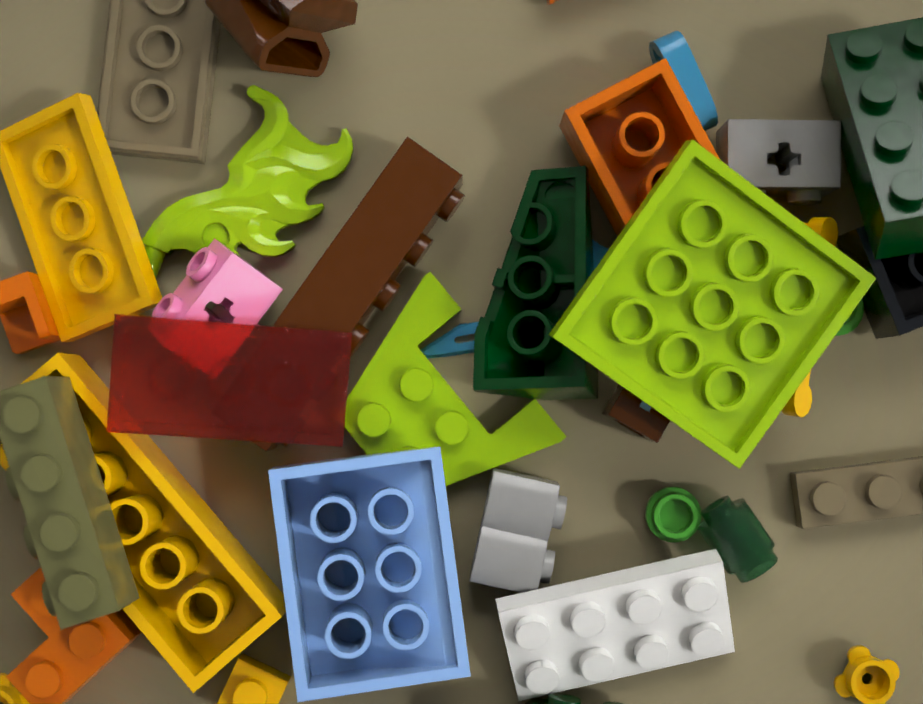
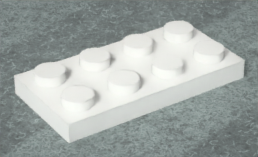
(617, 624)

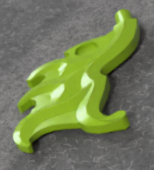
(262, 192)

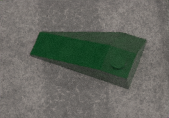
(532, 290)

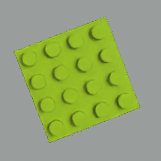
(712, 304)

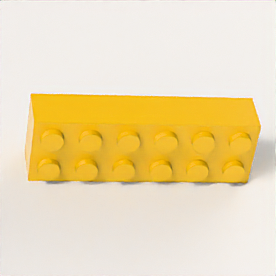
(194, 579)

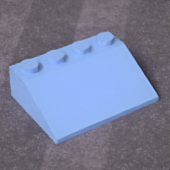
(368, 573)

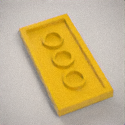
(76, 218)

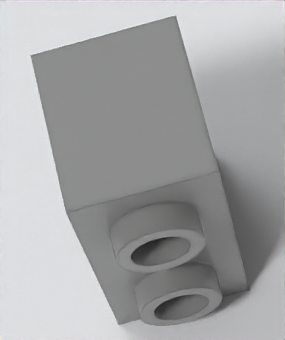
(805, 146)

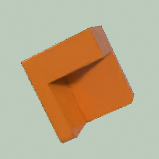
(26, 313)

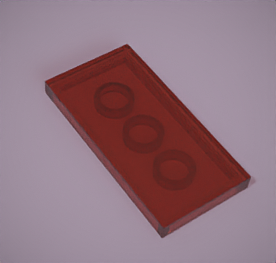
(228, 380)

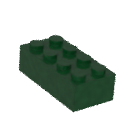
(877, 94)

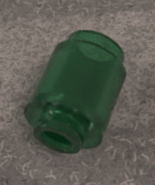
(738, 538)

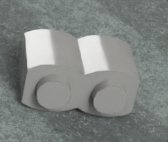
(516, 532)

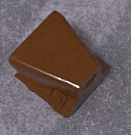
(284, 33)

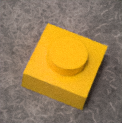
(254, 683)

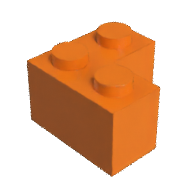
(68, 655)

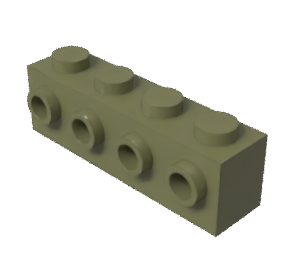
(63, 502)

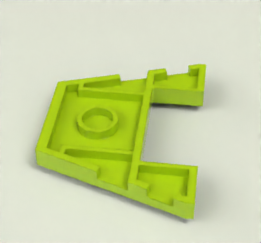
(410, 406)

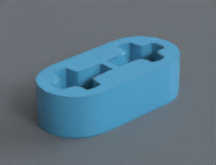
(680, 58)

